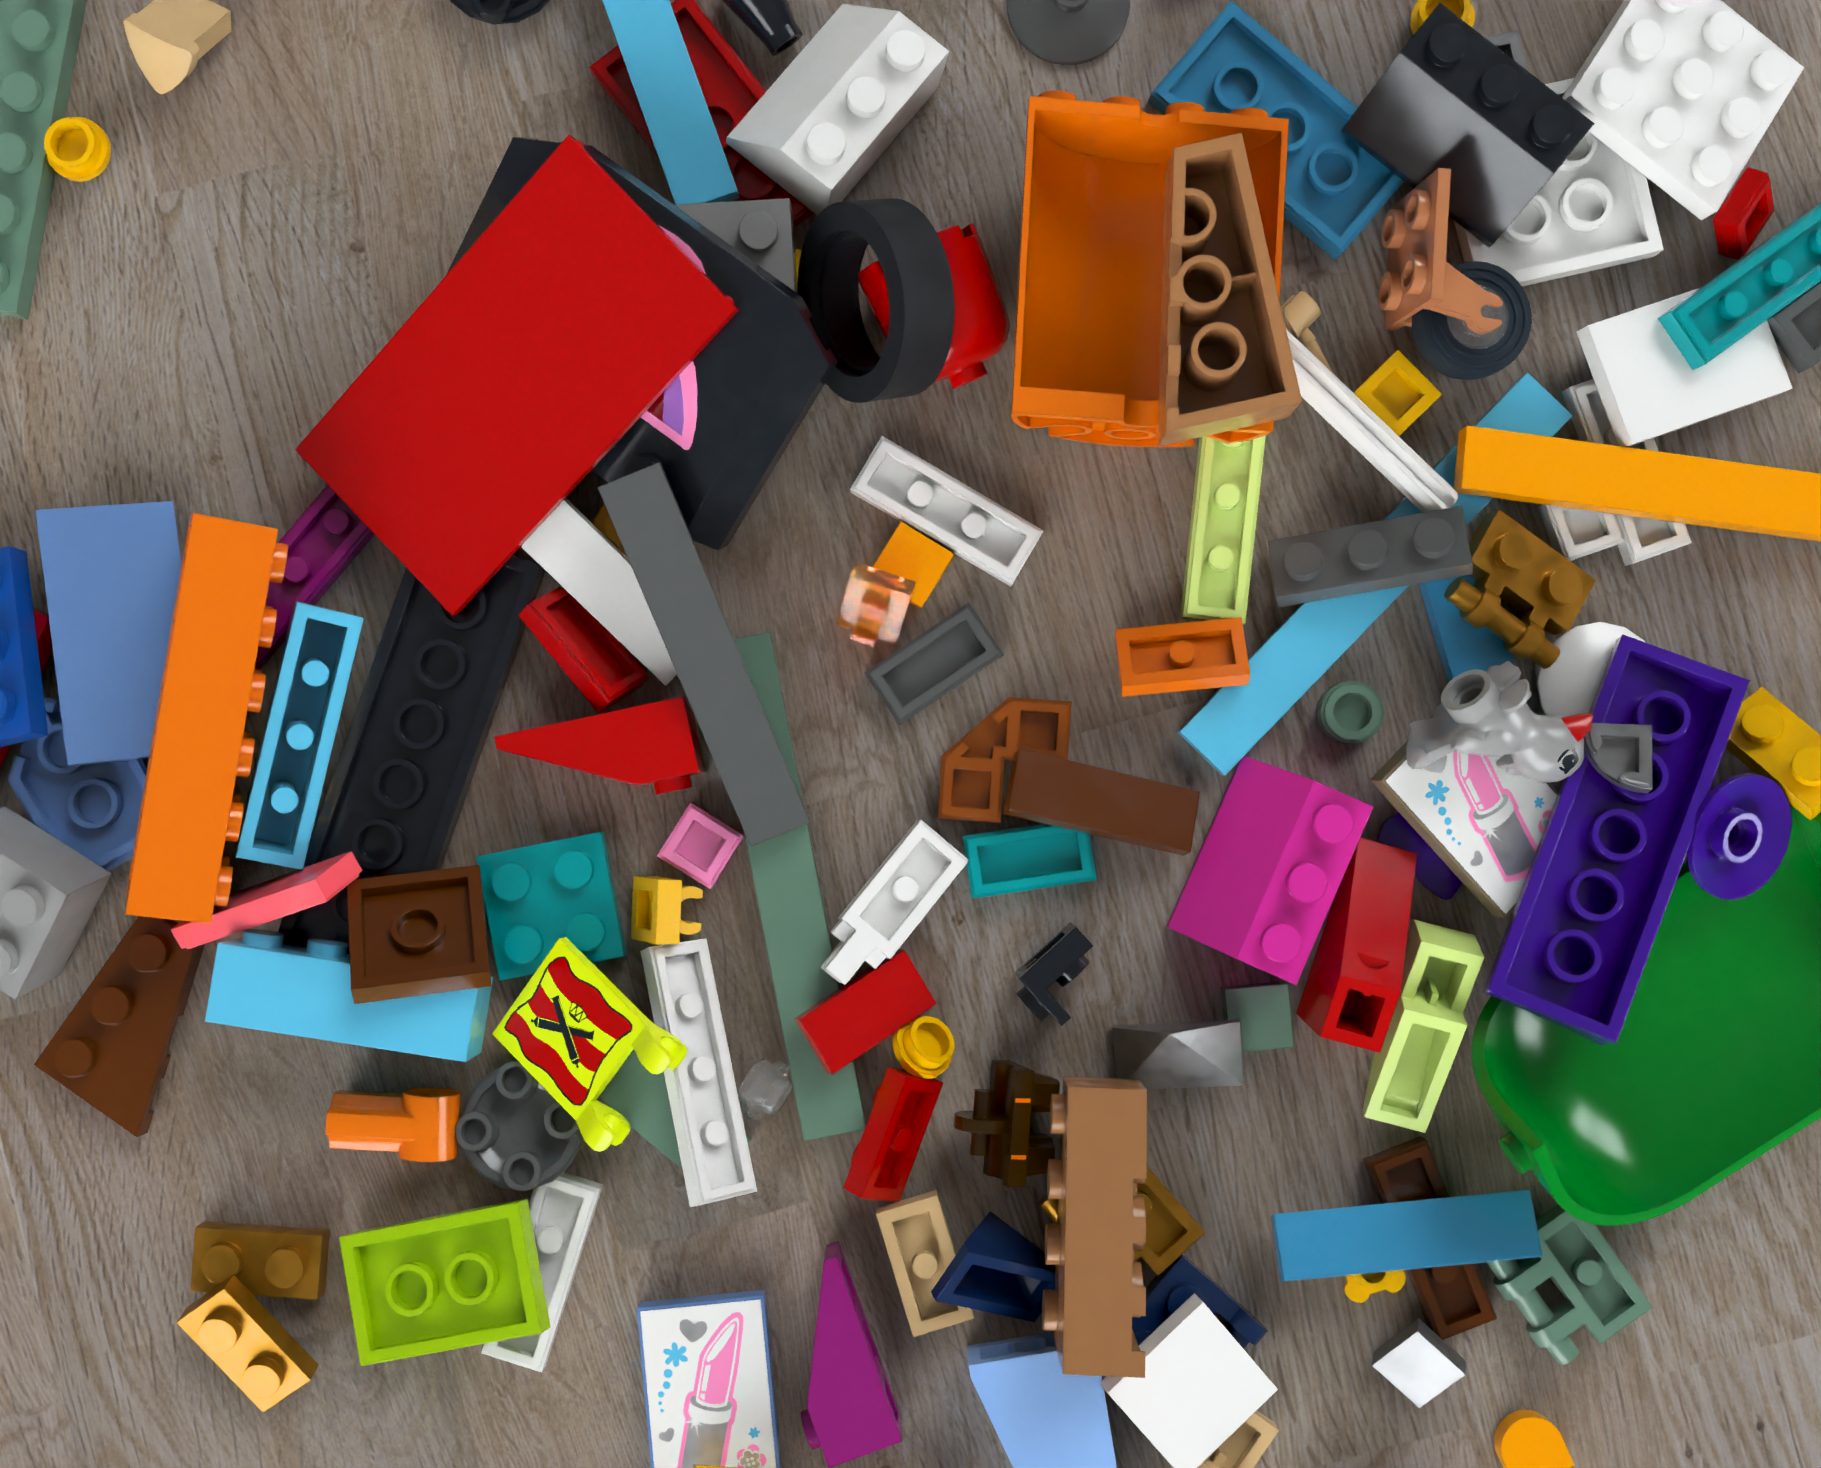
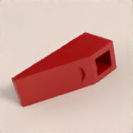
(1362, 949)

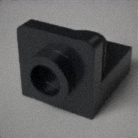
(1057, 961)

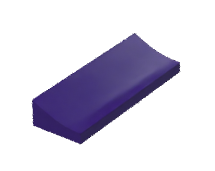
(1616, 852)

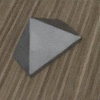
(1180, 1054)

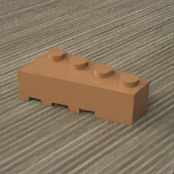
(1220, 309)
(1097, 1226)

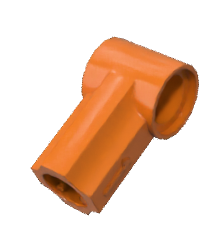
(414, 1122)

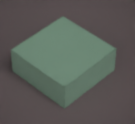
(1262, 1014)

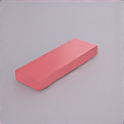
(272, 900)

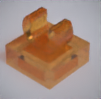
(875, 605)

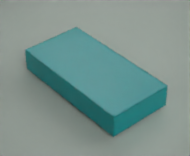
(1027, 859)

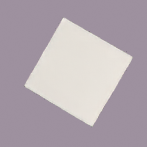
(1193, 1388)

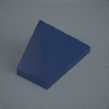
(997, 1273)

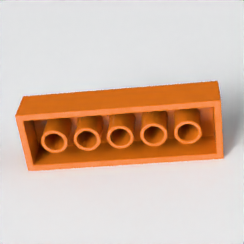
(202, 719)

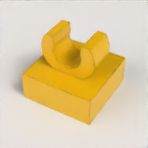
(658, 910)

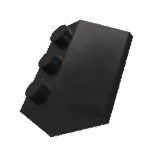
(1468, 110)

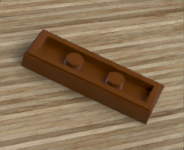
(1101, 802)
(1448, 1295)

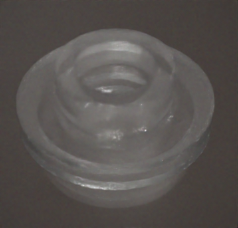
(765, 1089)

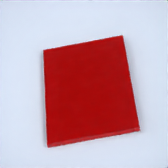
(516, 376)

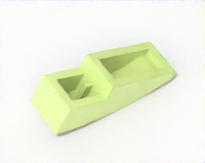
(1424, 1026)

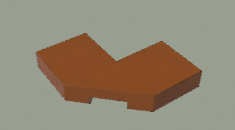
(975, 765)

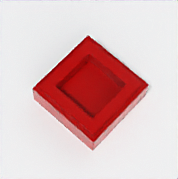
(1743, 214)

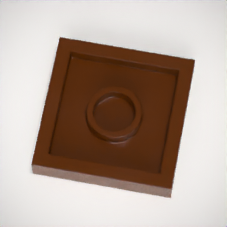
(417, 934)

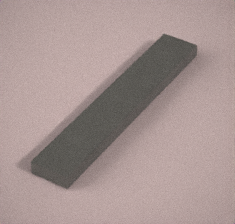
(704, 653)

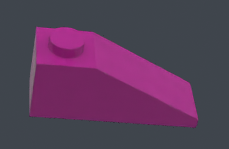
(849, 1392)

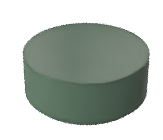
(1350, 712)

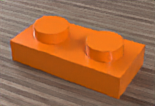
(1182, 657)

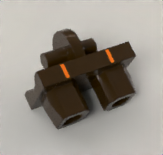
(1002, 1123)

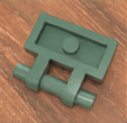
(1587, 1275)

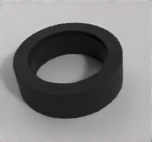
(917, 289)

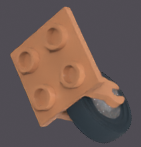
(1462, 316)

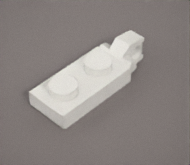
(893, 901)

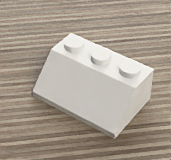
(840, 103)

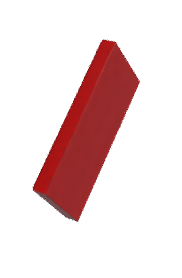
(727, 89)

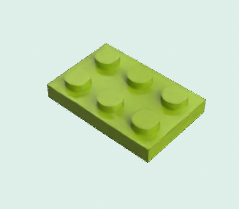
(444, 1282)

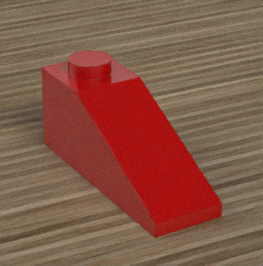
(631, 745)

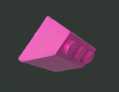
(1269, 868)

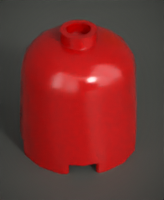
(979, 314)

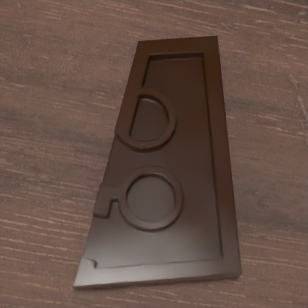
(123, 1025)

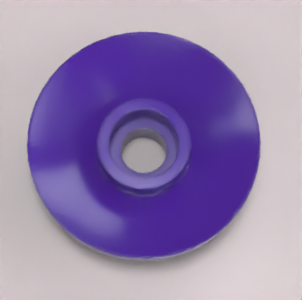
(1739, 836)

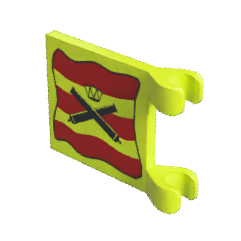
(575, 1035)

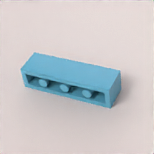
(298, 735)
(309, 995)

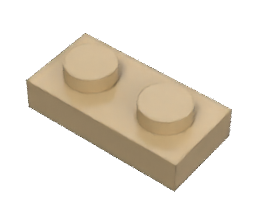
(919, 1255)

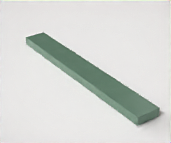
(797, 930)

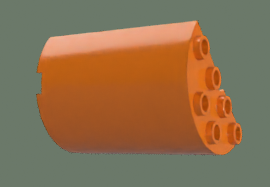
(1097, 259)

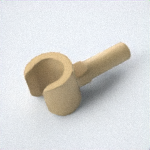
(1298, 315)

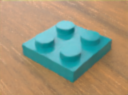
(548, 895)

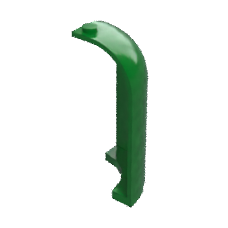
(1705, 1068)

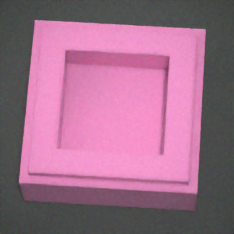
(701, 845)

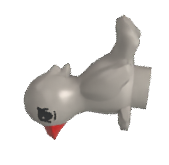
(1491, 718)

